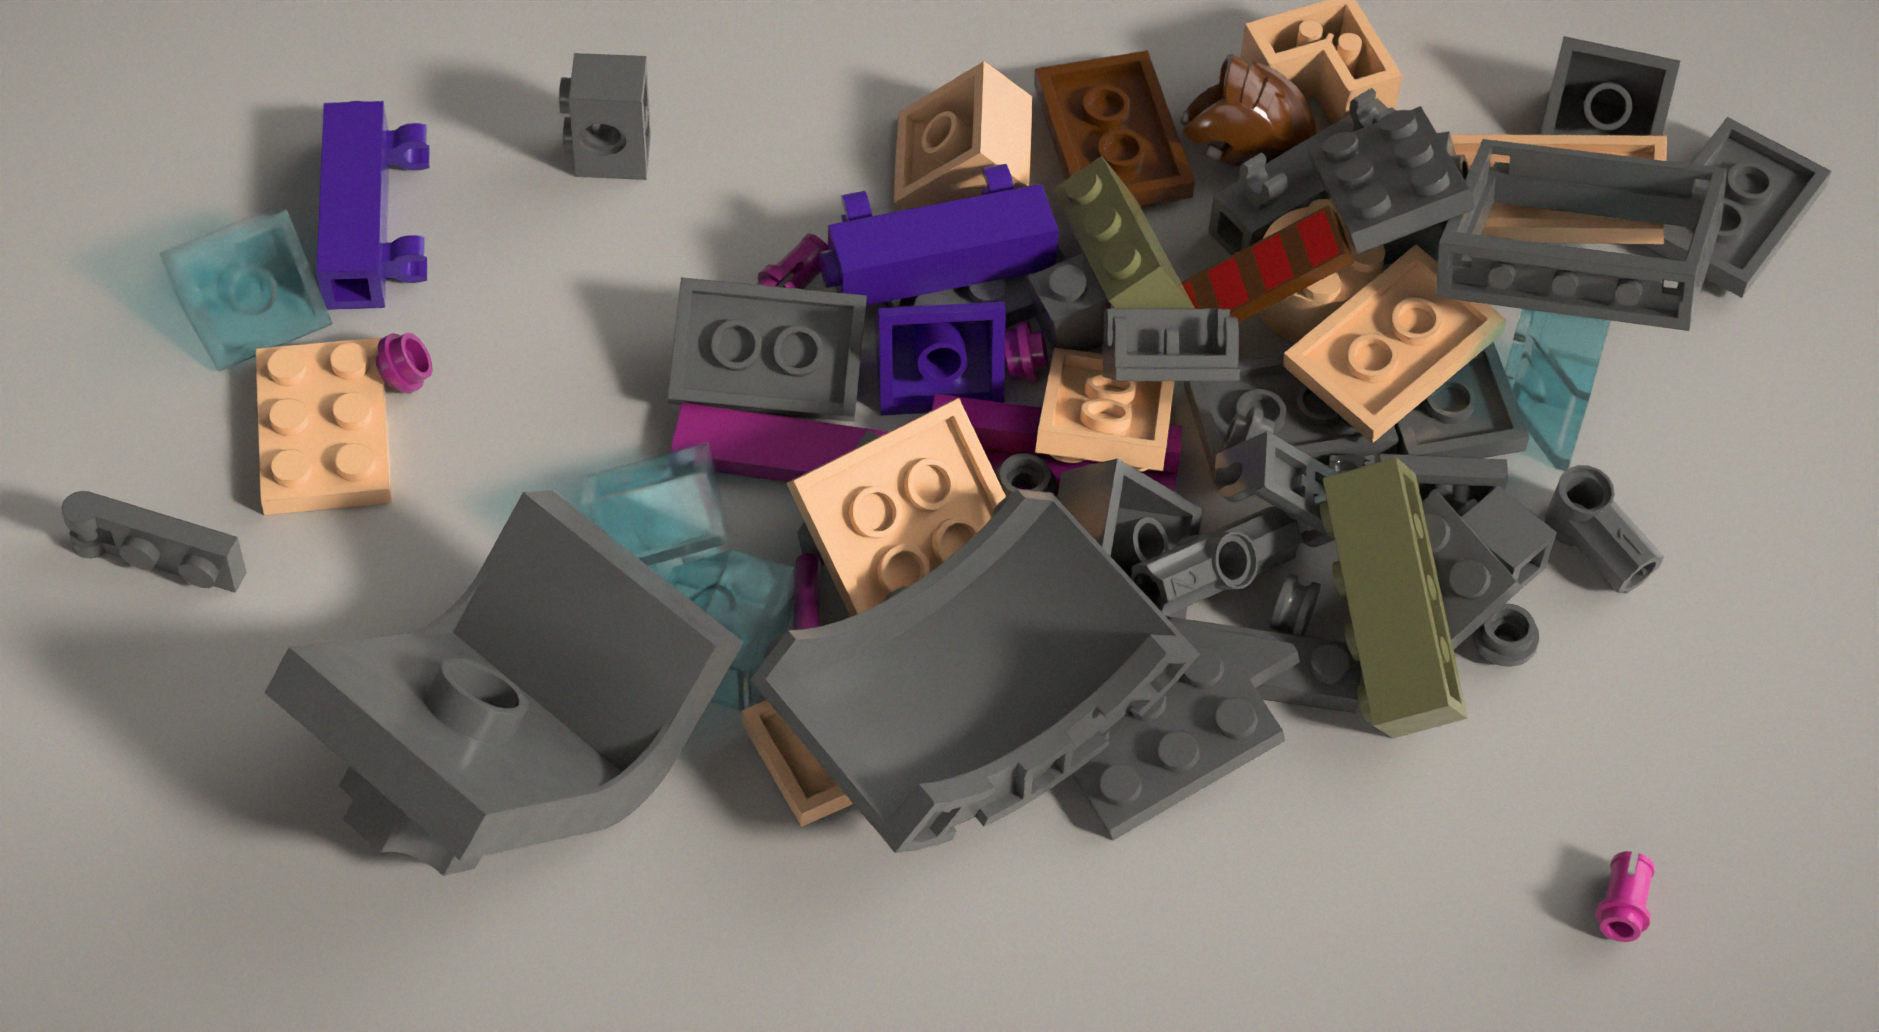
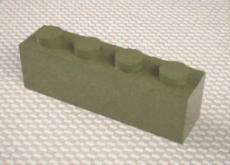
(1392, 599)

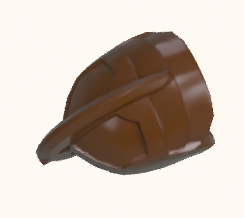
(1250, 112)

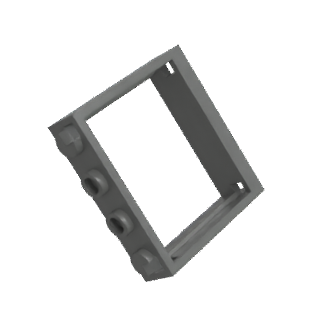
(1575, 278)

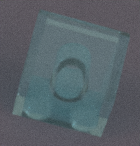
(246, 287)
(1555, 377)
(660, 506)
(750, 600)

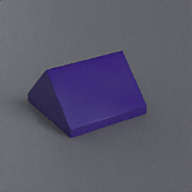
(939, 352)

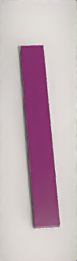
(791, 447)

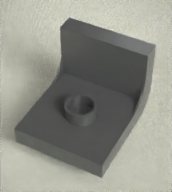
(521, 708)

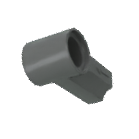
(1602, 529)

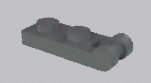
(153, 541)

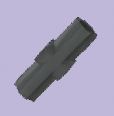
(1218, 560)

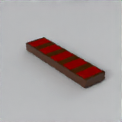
(1273, 267)

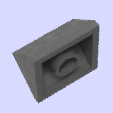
(1608, 91)

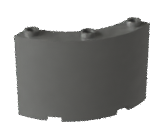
(977, 676)

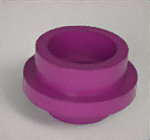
(1025, 352)
(403, 362)

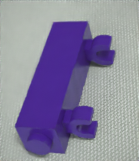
(354, 205)
(940, 244)

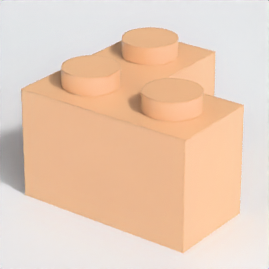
(1326, 53)

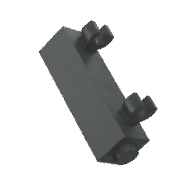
(1284, 184)

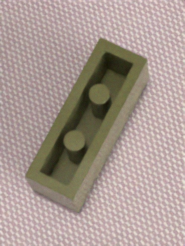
(1119, 240)

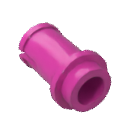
(1624, 909)

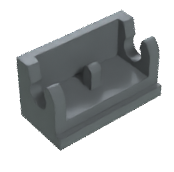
(1170, 344)
(1280, 477)

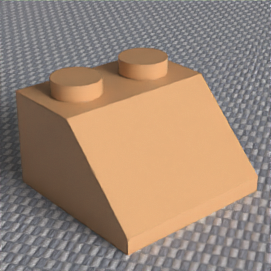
(958, 132)

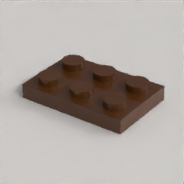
(1118, 113)

